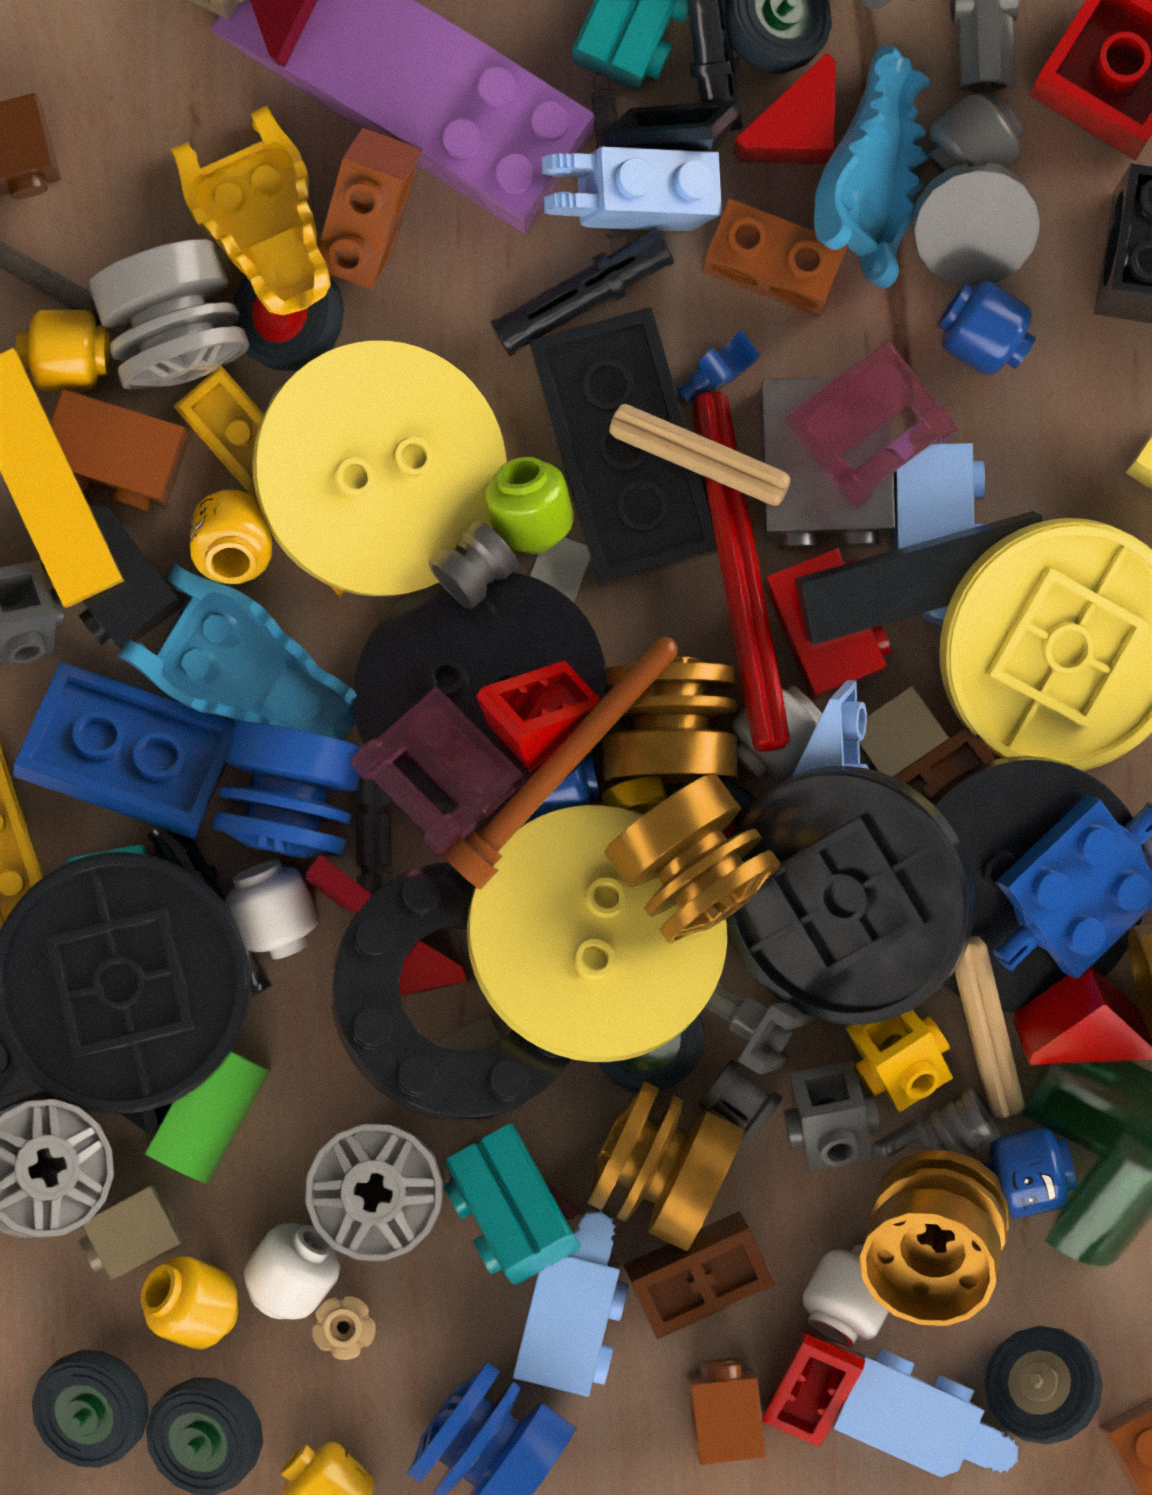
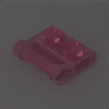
(858, 407)
(453, 756)

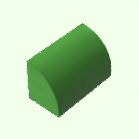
(206, 1120)

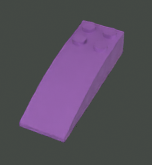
(434, 88)

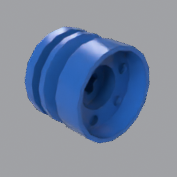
(287, 789)
(487, 1443)

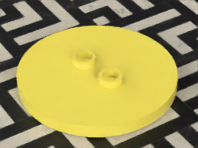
(375, 465)
(1054, 643)
(576, 953)

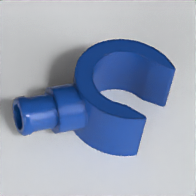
(720, 367)

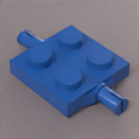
(1079, 887)

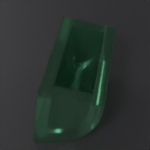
(1091, 1101)
(1109, 1203)

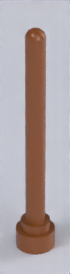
(479, 852)

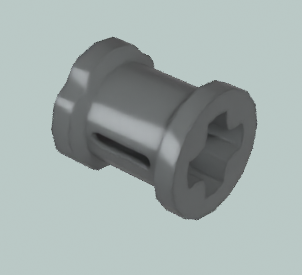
(740, 1101)

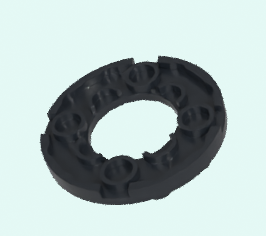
(382, 1037)

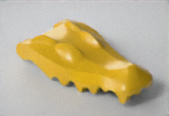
(260, 215)

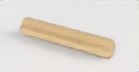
(700, 454)
(988, 1031)

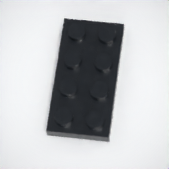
(629, 502)

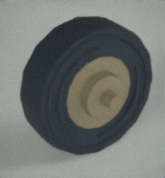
(1043, 1385)

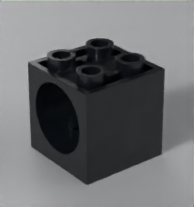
(1127, 255)

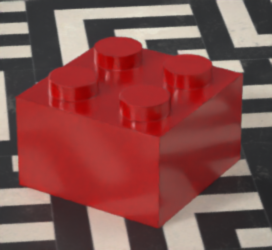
(1104, 73)

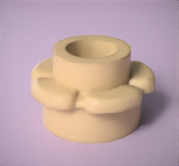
(361, 1330)

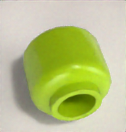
(529, 505)

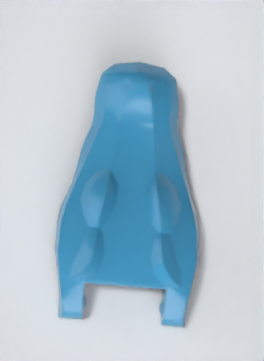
(871, 175)
(239, 664)

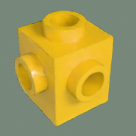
(901, 1058)

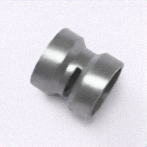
(473, 564)

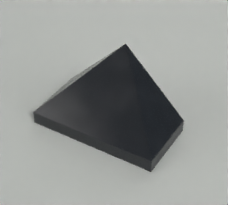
(674, 126)

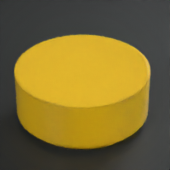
(636, 794)

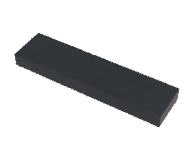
(895, 582)

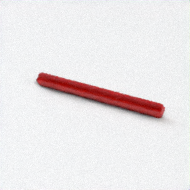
(743, 587)

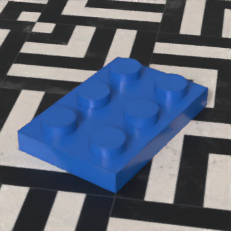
(125, 750)

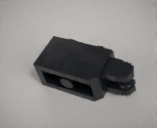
(133, 605)

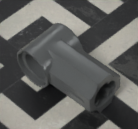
(985, 43)

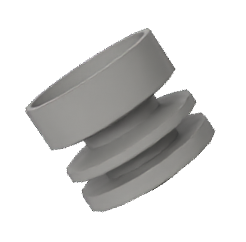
(164, 301)
(408, 1170)
(80, 1174)

